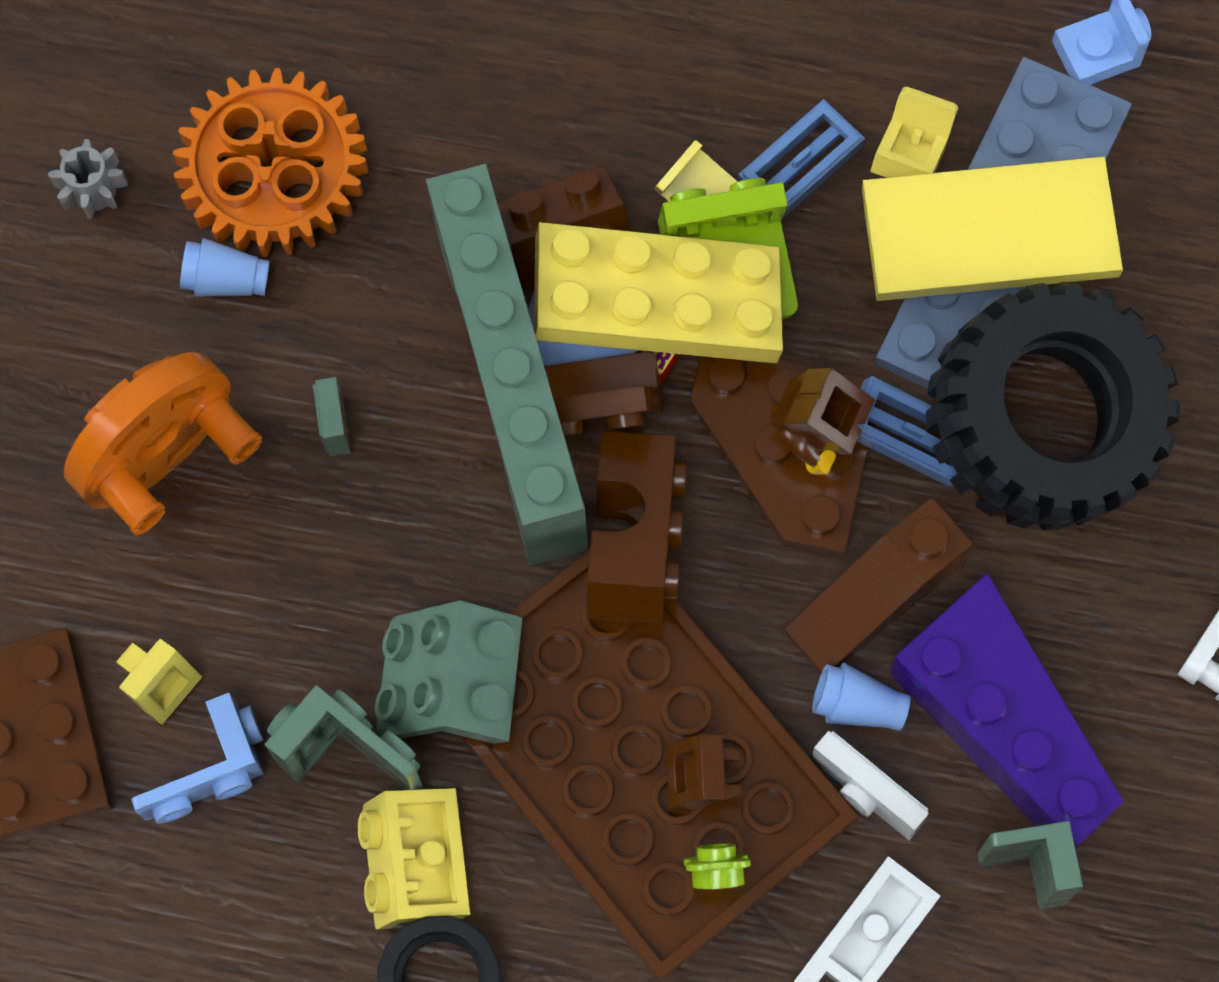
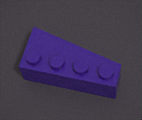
(1004, 712)

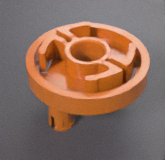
(148, 430)

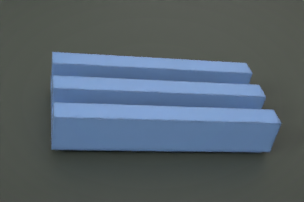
(823, 170)
(894, 448)

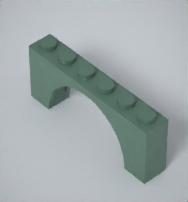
(509, 365)

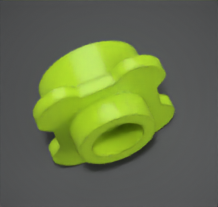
(717, 866)

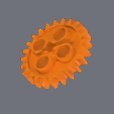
(277, 114)

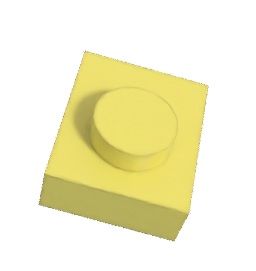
(915, 135)

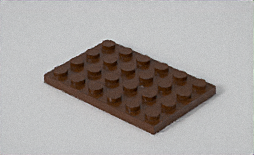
(593, 769)

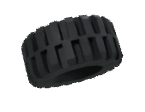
(1112, 360)

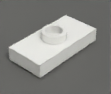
(868, 787)

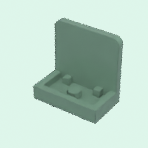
(449, 672)
(308, 730)

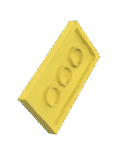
(657, 293)

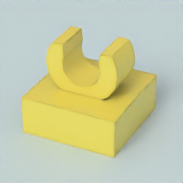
(157, 679)

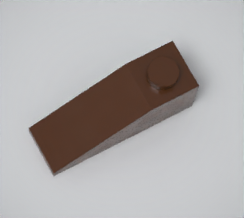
(880, 586)

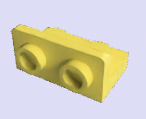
(413, 856)

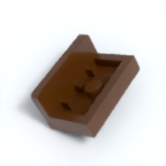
(579, 200)
(605, 389)

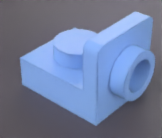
(1104, 43)

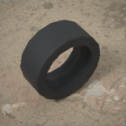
(438, 929)

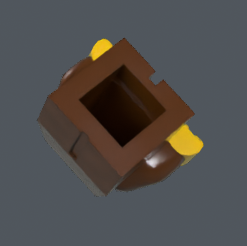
(821, 417)

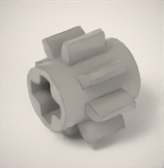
(88, 178)

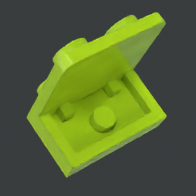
(743, 215)

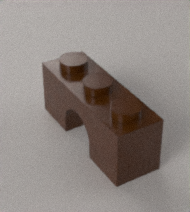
(631, 566)

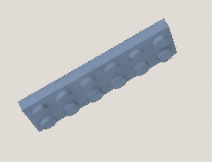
(1038, 121)

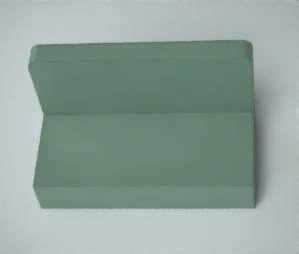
(1050, 858)

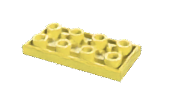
(991, 228)

